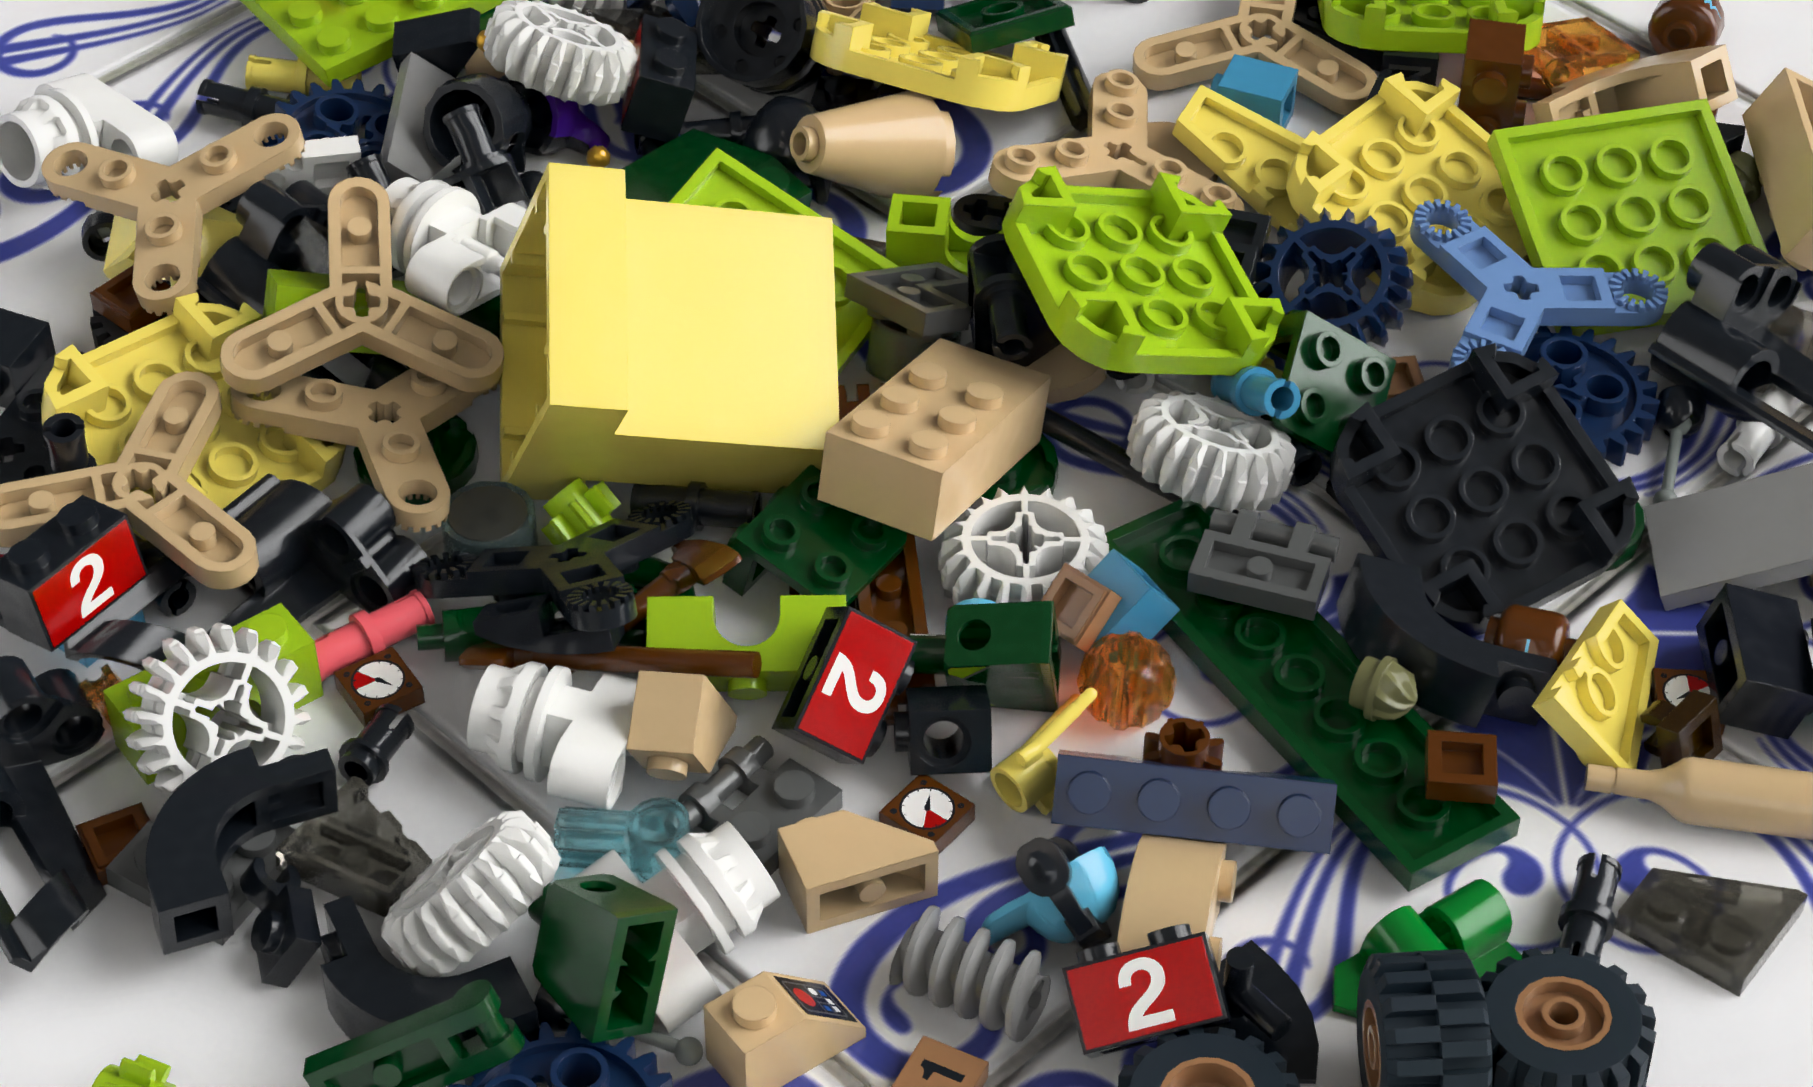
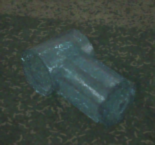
(589, 833)

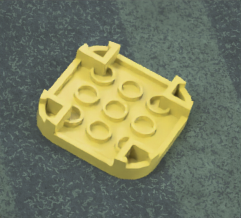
(900, 53)
(1392, 157)
(119, 378)

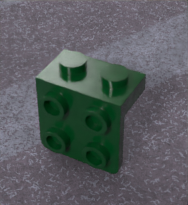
(1333, 377)
(812, 544)

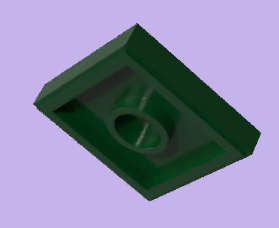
(997, 23)

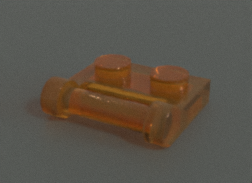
(1579, 49)

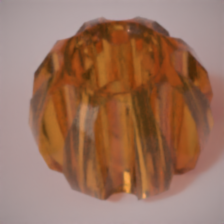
(1130, 680)

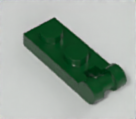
(423, 1046)

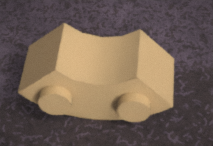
(1175, 885)

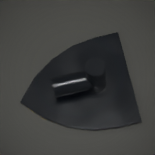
(1270, 1008)

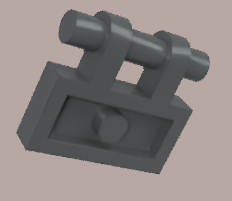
(1263, 563)
(771, 802)

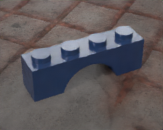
(1194, 802)

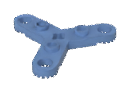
(1547, 295)

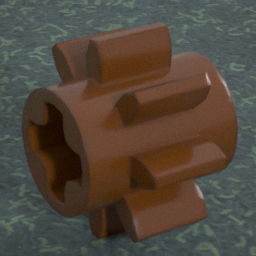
(1184, 744)

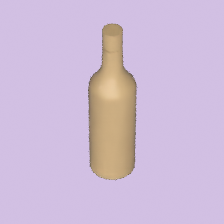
(1718, 794)

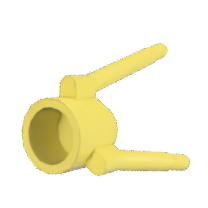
(1030, 772)

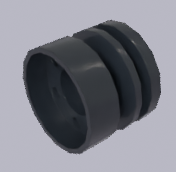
(737, 43)

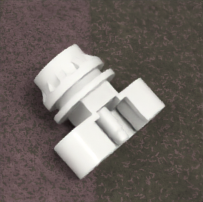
(84, 112)
(447, 244)
(547, 726)
(716, 889)

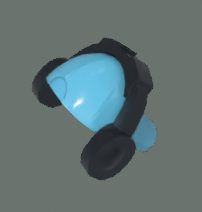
(1067, 895)

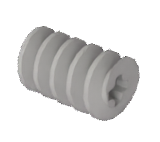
(971, 975)

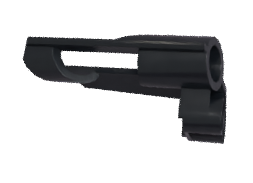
(241, 264)
(1723, 340)
(306, 558)
(42, 725)

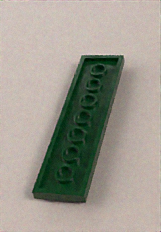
(1295, 689)

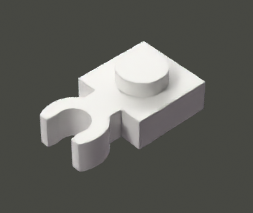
(321, 163)

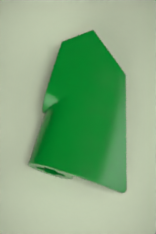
(1466, 919)

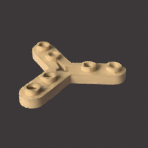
(1208, 48)
(1111, 154)
(327, 323)
(158, 457)

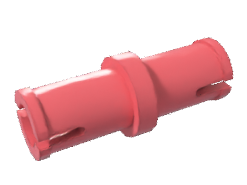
(372, 632)

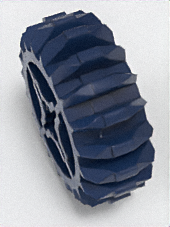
(1339, 256)

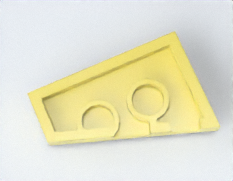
(1243, 151)
(1603, 688)

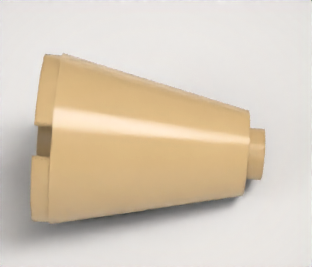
(879, 145)

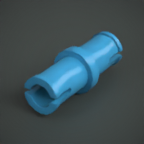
(1257, 392)

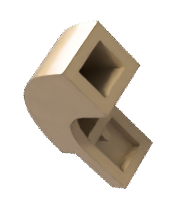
(1644, 83)

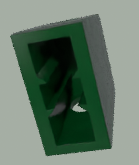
(603, 953)

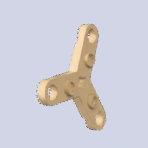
(171, 232)
(394, 453)

